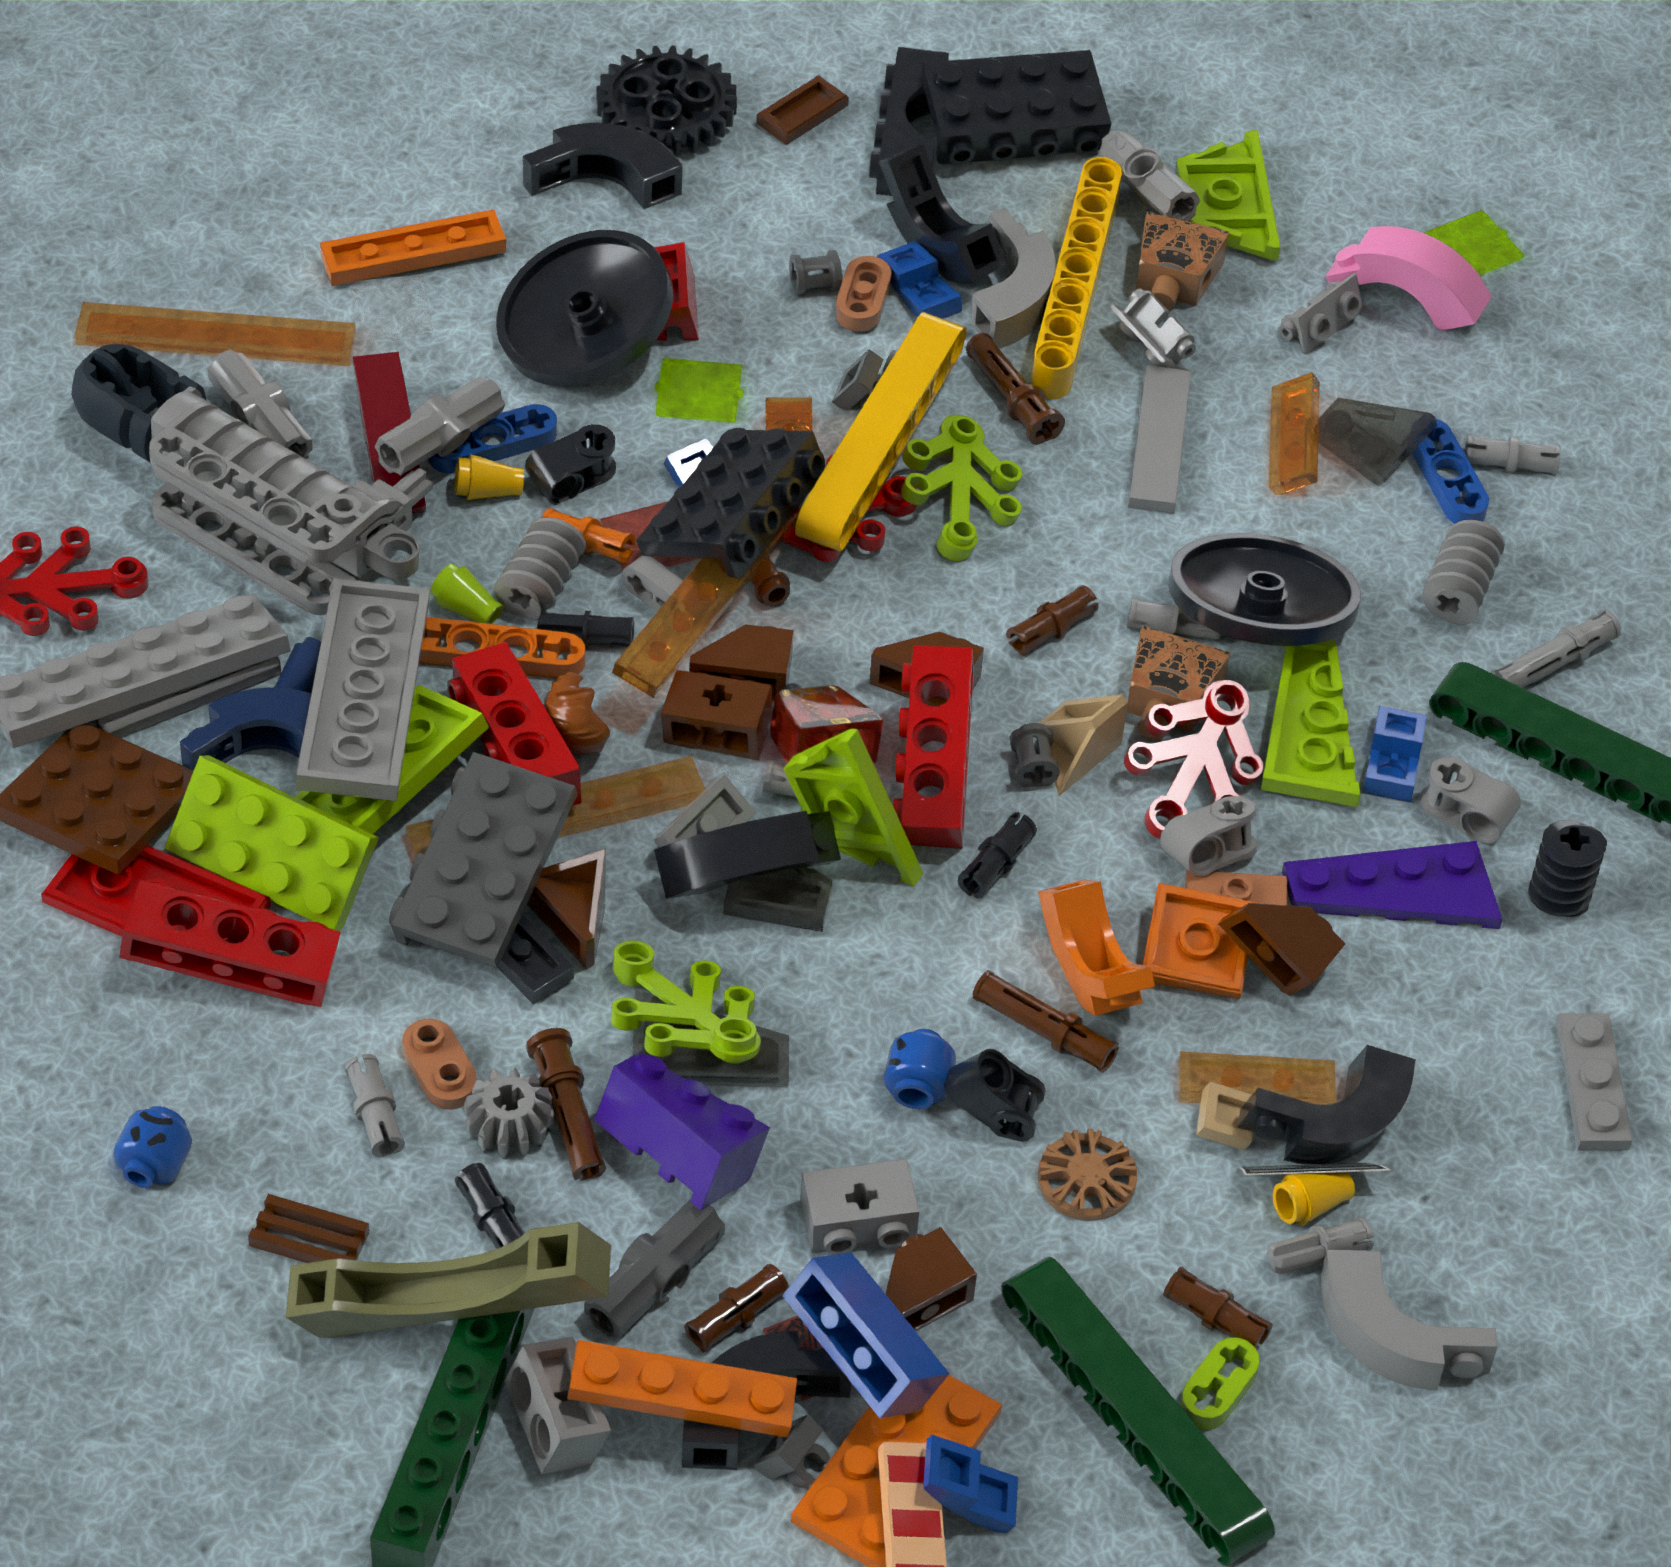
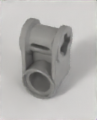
(1471, 802)
(1211, 838)

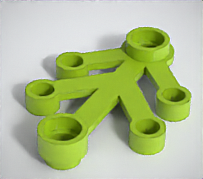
(961, 439)
(728, 1038)

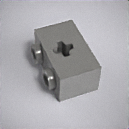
(859, 1206)

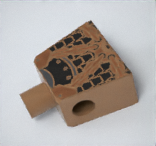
(1179, 259)
(1171, 673)

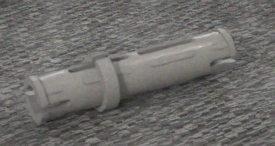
(1570, 645)

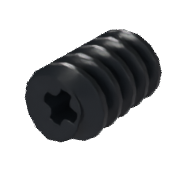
(1566, 868)

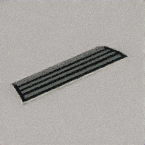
(1311, 1168)

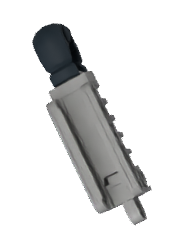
(246, 483)

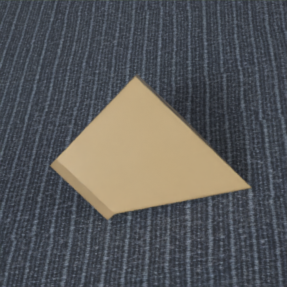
(1084, 735)

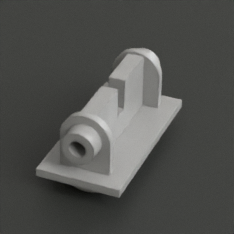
(1324, 314)
(1141, 323)

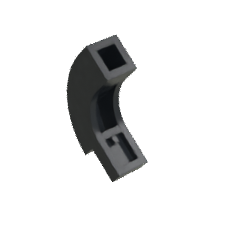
(607, 153)
(925, 216)
(746, 852)
(1330, 1133)
(773, 1353)

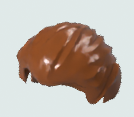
(573, 715)

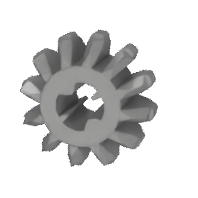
(509, 1112)

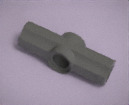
(654, 1268)

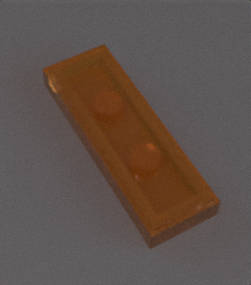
(1294, 434)
(1294, 1077)

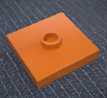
(1190, 947)

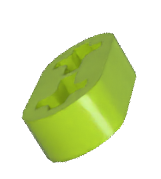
(1210, 1376)

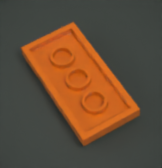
(846, 1496)

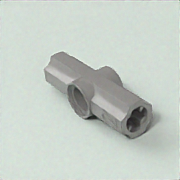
(1149, 176)
(258, 402)
(439, 425)

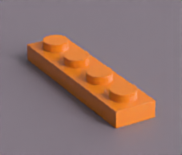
(413, 247)
(682, 1388)

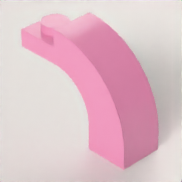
(1421, 266)

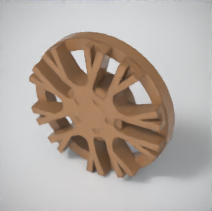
(1087, 1175)

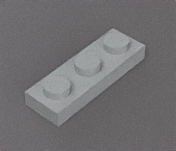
(1593, 1081)

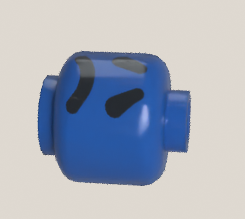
(918, 1068)
(153, 1146)

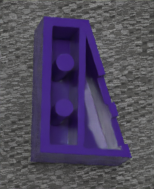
(681, 1127)

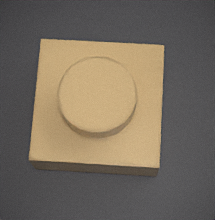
(1220, 1116)

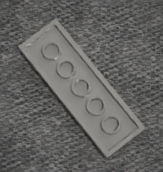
(138, 668)
(363, 690)

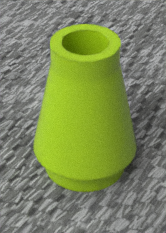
(463, 594)

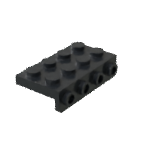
(1015, 106)
(737, 498)

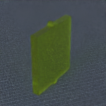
(1478, 242)
(699, 390)

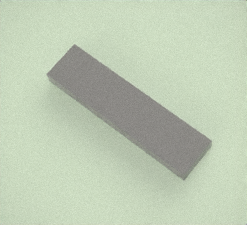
(1160, 439)

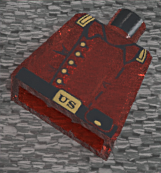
(818, 713)

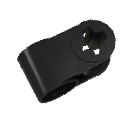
(569, 466)
(996, 1091)

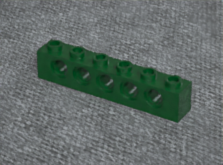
(446, 1439)

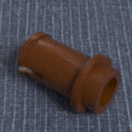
(770, 585)

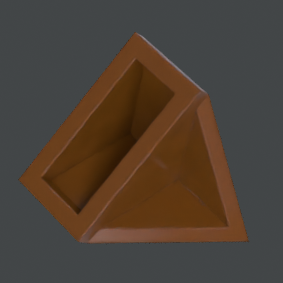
(572, 903)

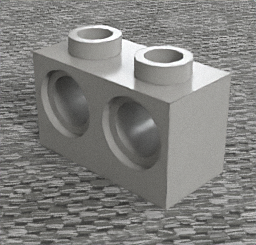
(559, 1430)

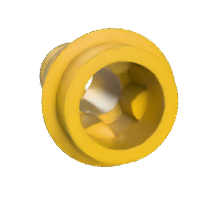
(485, 478)
(1309, 1195)

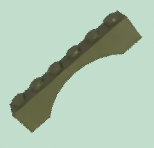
(532, 1272)

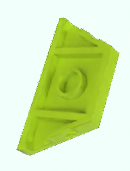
(1234, 194)
(844, 781)

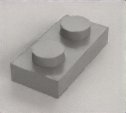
(713, 809)

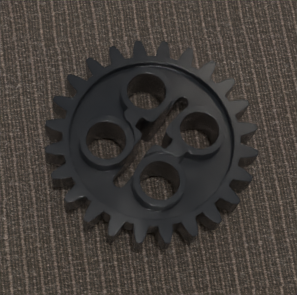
(668, 97)

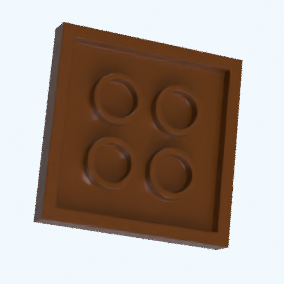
(96, 797)

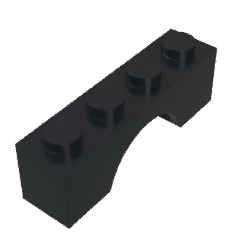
(900, 108)

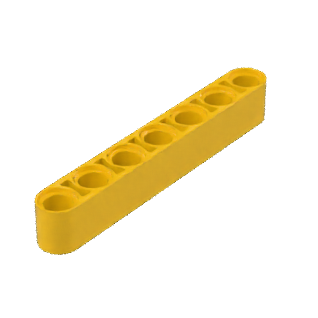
(1076, 277)
(880, 432)

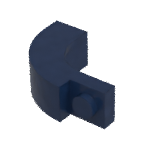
(249, 722)

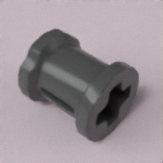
(830, 277)
(1034, 755)

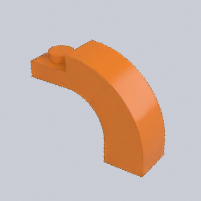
(1088, 949)

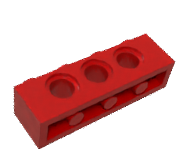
(949, 675)
(517, 720)
(243, 965)

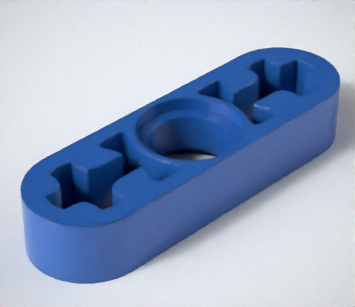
(503, 425)
(1447, 490)

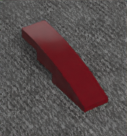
(382, 408)

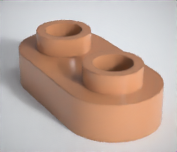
(859, 301)
(436, 1060)

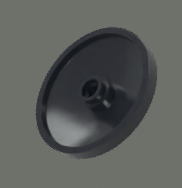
(584, 308)
(1264, 589)

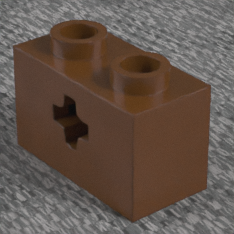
(717, 714)

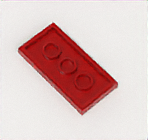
(106, 897)

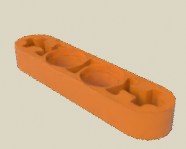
(493, 634)

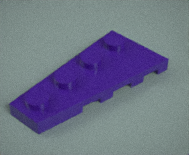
(1416, 882)

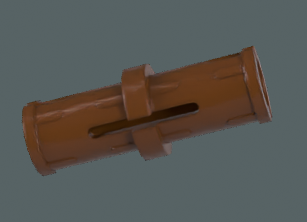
(1052, 620)
(1216, 1308)
(712, 1323)

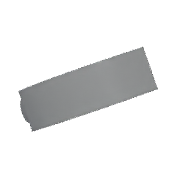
(1018, 303)
(1389, 1339)

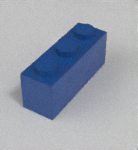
(865, 1335)

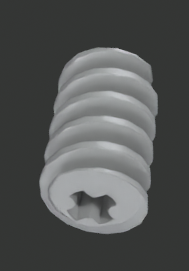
(539, 567)
(1463, 571)

